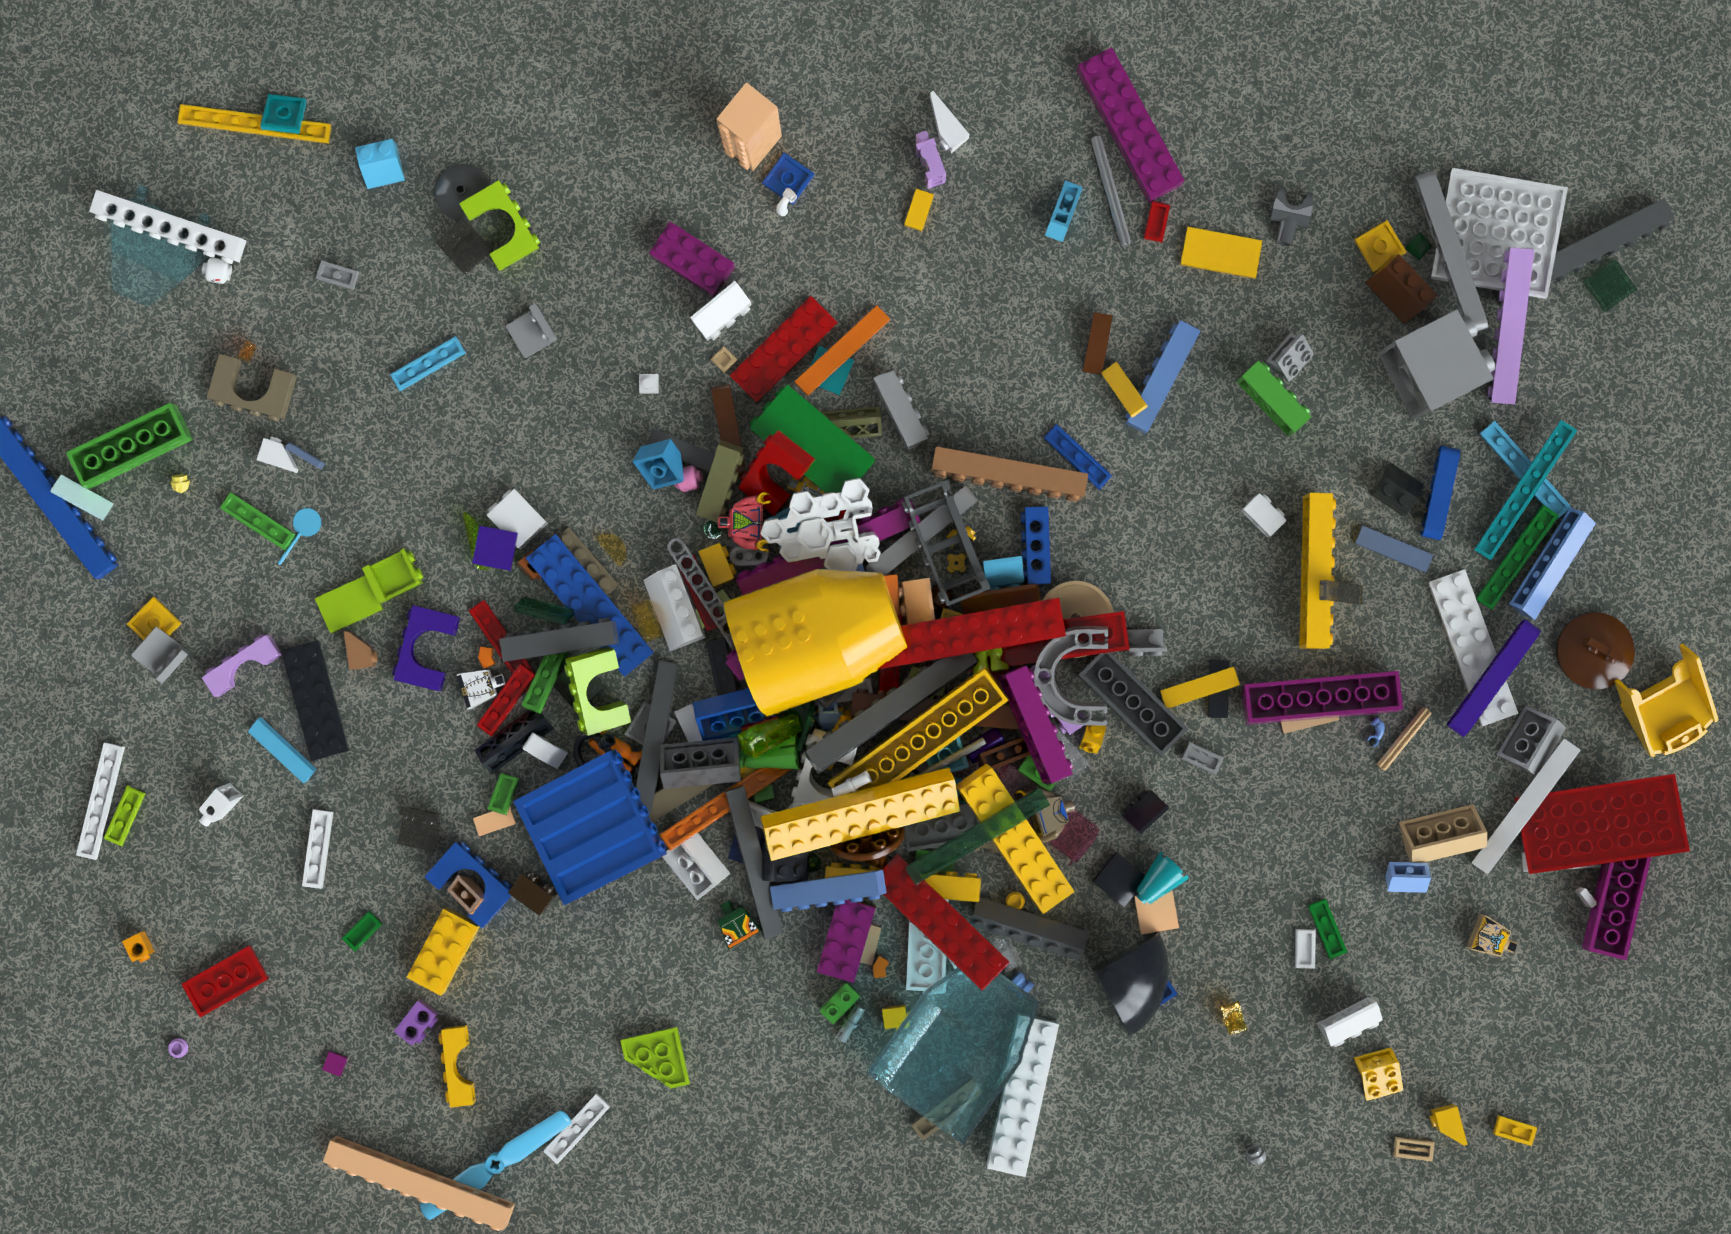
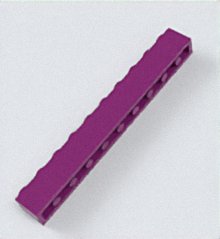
(884, 524)

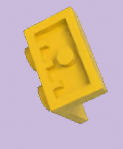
(1379, 1073)

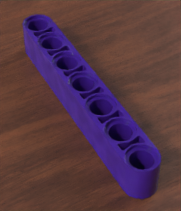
(1493, 677)

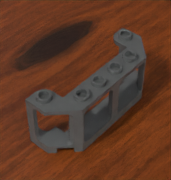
(961, 537)

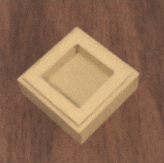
(723, 359)

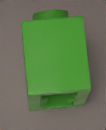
(839, 1002)

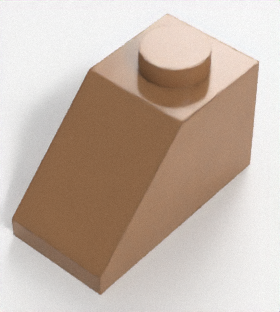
(359, 653)
(467, 893)

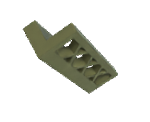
(856, 417)

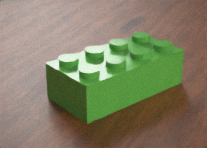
(1274, 398)

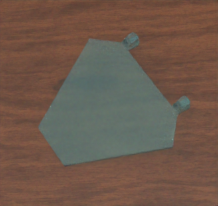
(149, 266)

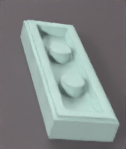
(82, 497)

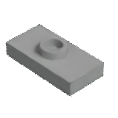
(1202, 758)

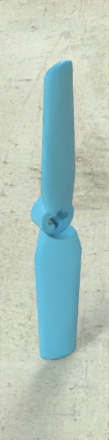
(511, 1153)

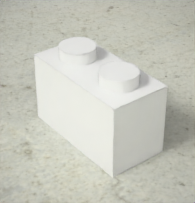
(1264, 515)

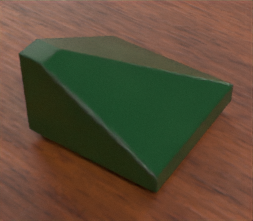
(1418, 246)

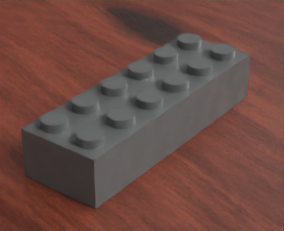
(1132, 702)

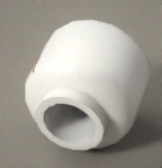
(217, 270)

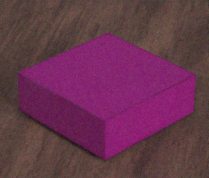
(335, 1063)

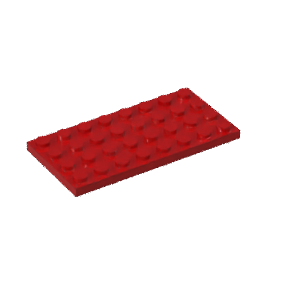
(1605, 825)

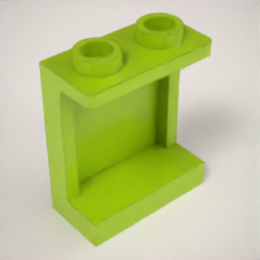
(393, 575)

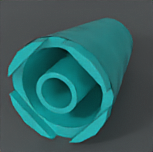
(1160, 879)

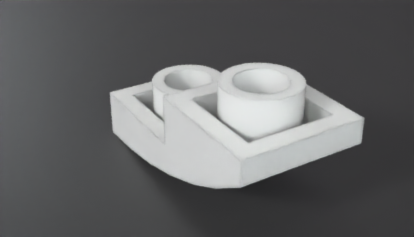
(544, 750)

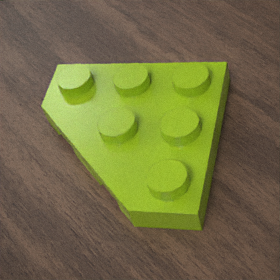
(659, 1056)

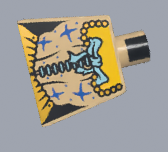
(1490, 937)

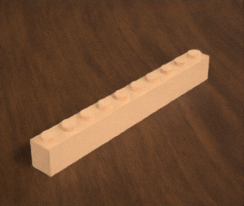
(419, 1183)

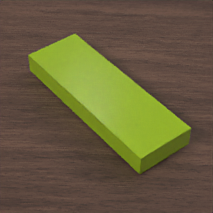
(124, 815)

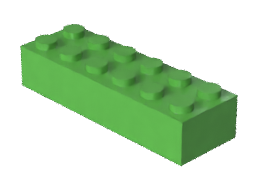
(129, 446)

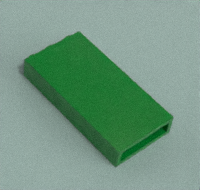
(834, 452)

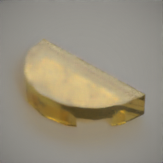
(614, 547)

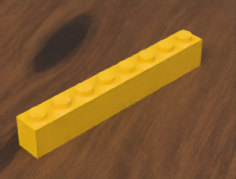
(948, 885)

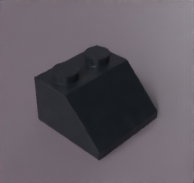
(1144, 811)

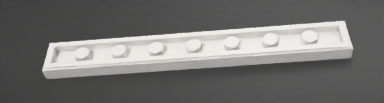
(1526, 806)

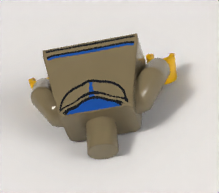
(1051, 820)

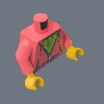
(745, 522)

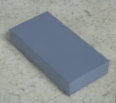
(305, 455)

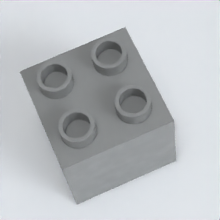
(1437, 363)

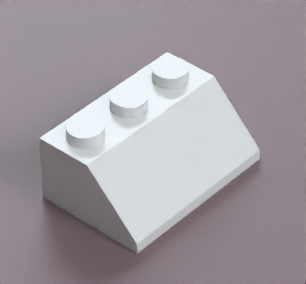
(721, 311)
(696, 866)
(1350, 1022)

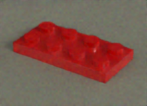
(225, 981)

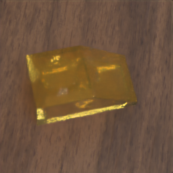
(647, 620)

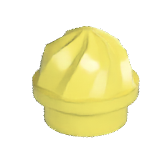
(180, 482)

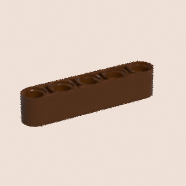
(727, 419)

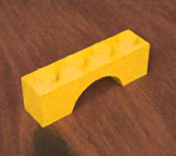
(459, 1091)

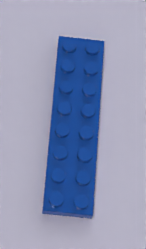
(582, 593)

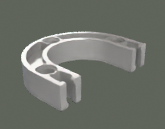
(1052, 697)

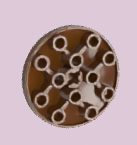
(1595, 650)
(871, 847)

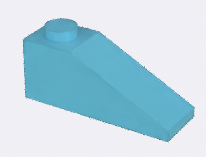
(1063, 211)

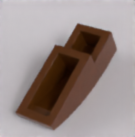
(1097, 343)

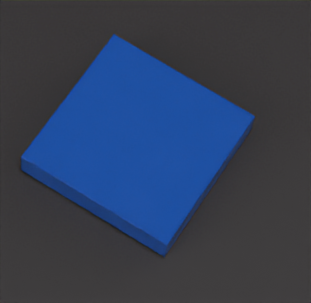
(788, 174)

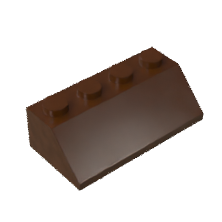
(1001, 598)

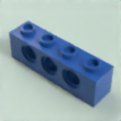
(1041, 516)

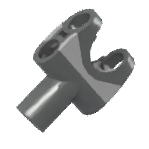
(1290, 216)

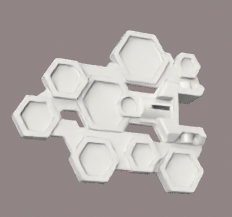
(816, 534)

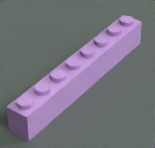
(1511, 324)

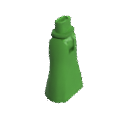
(781, 756)

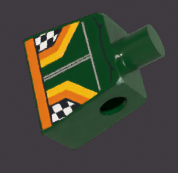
(736, 924)

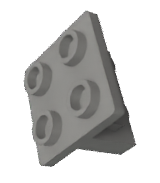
(1291, 356)

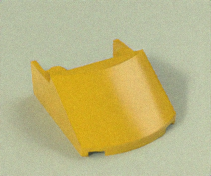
(1673, 710)

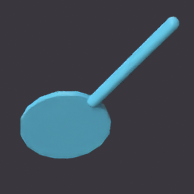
(306, 523)

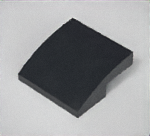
(1119, 879)

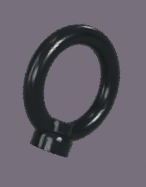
(605, 742)

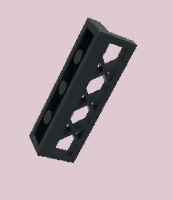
(512, 746)

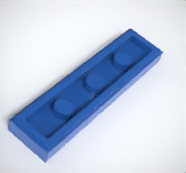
(1077, 456)

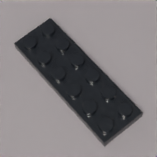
(315, 700)

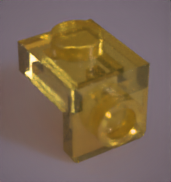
(1233, 1018)

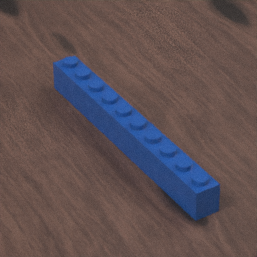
(60, 512)

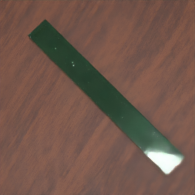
(977, 836)

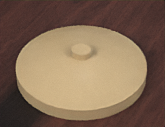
(1080, 600)

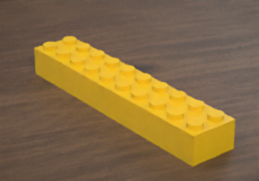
(928, 732)
(860, 813)

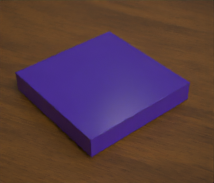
(495, 548)

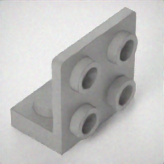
(531, 332)
(1145, 641)
(160, 654)

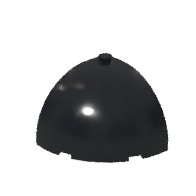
(1136, 981)

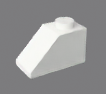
(275, 454)

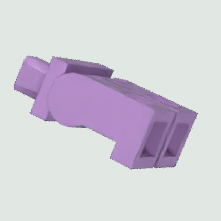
(930, 160)

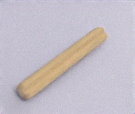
(1404, 738)

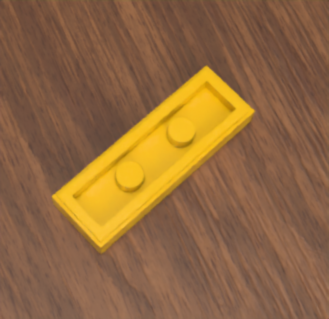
(1124, 389)

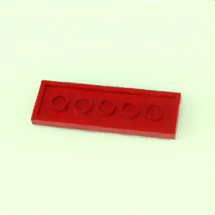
(783, 349)

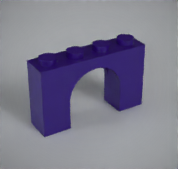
(408, 668)

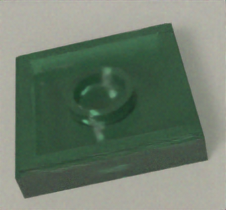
(1609, 285)

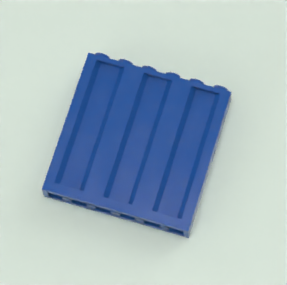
(590, 827)

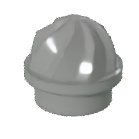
(1256, 1155)

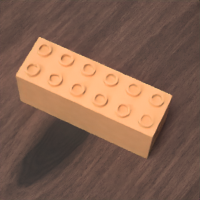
(749, 127)

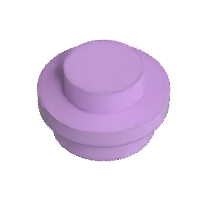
(178, 1048)

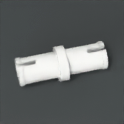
(852, 784)

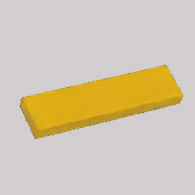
(1200, 687)

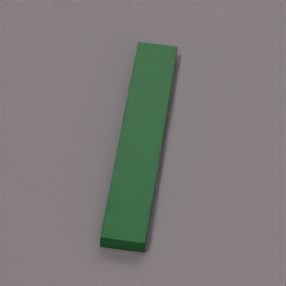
(1517, 557)

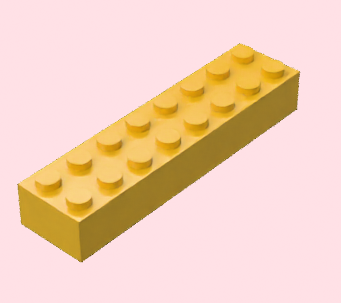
(1316, 566)
(1018, 845)

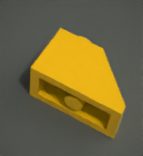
(1448, 1121)

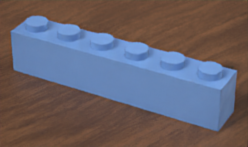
(1164, 374)
(1552, 563)
(828, 889)

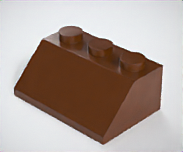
(1400, 288)

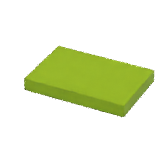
(348, 604)

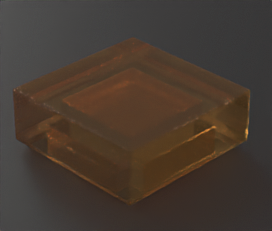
(247, 351)

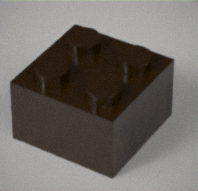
(533, 892)

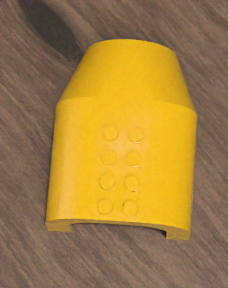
(813, 635)

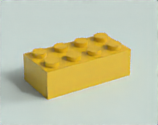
(443, 951)

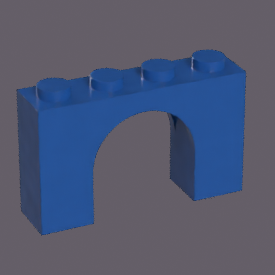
(459, 858)

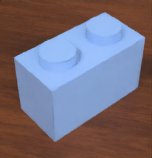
(1407, 877)

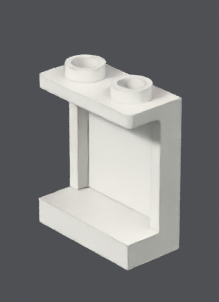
(517, 516)

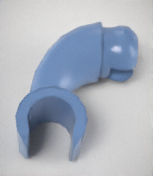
(1379, 731)

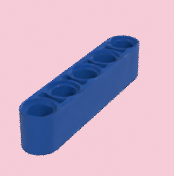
(1441, 492)

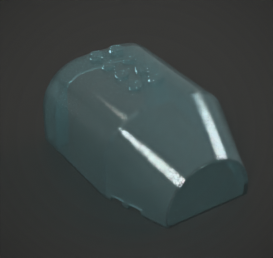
(956, 1050)

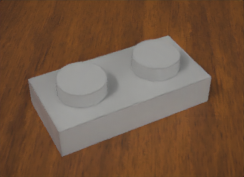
(337, 275)

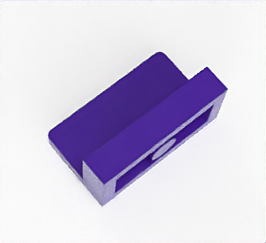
(992, 739)

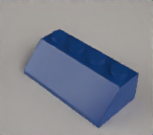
(725, 714)

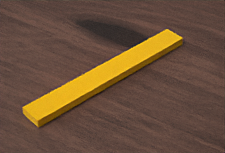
(248, 123)

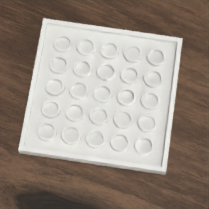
(1500, 214)

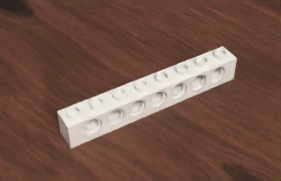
(104, 202)

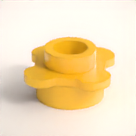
(960, 559)

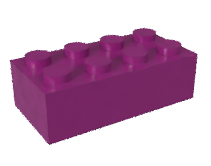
(692, 259)
(846, 940)

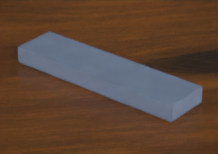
(1393, 549)

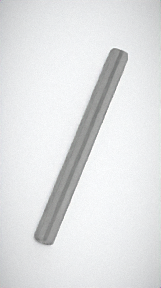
(1110, 190)

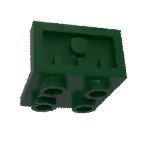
(806, 718)

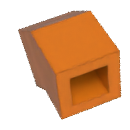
(485, 657)
(879, 967)

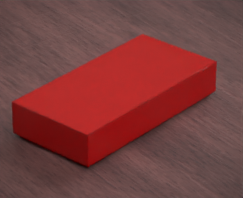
(1156, 222)

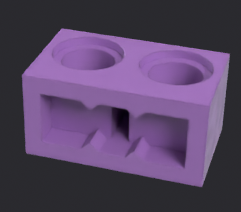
(413, 1019)

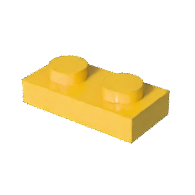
(1515, 1130)

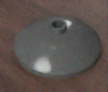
(447, 187)

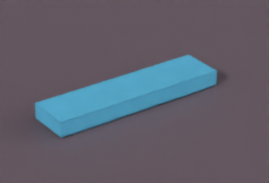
(427, 363)
(282, 750)

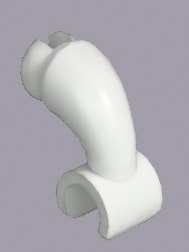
(788, 196)

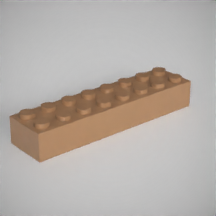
(1009, 473)

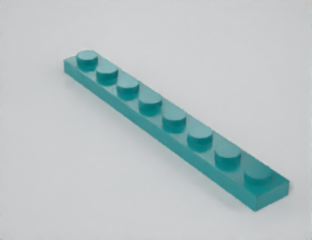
(1525, 489)

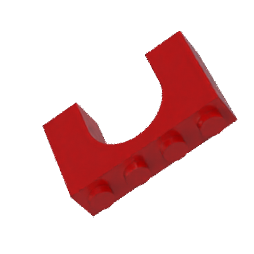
(781, 452)

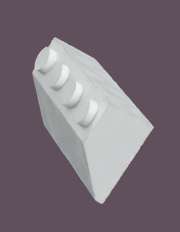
(674, 607)

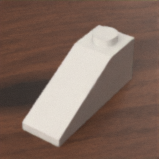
(949, 128)

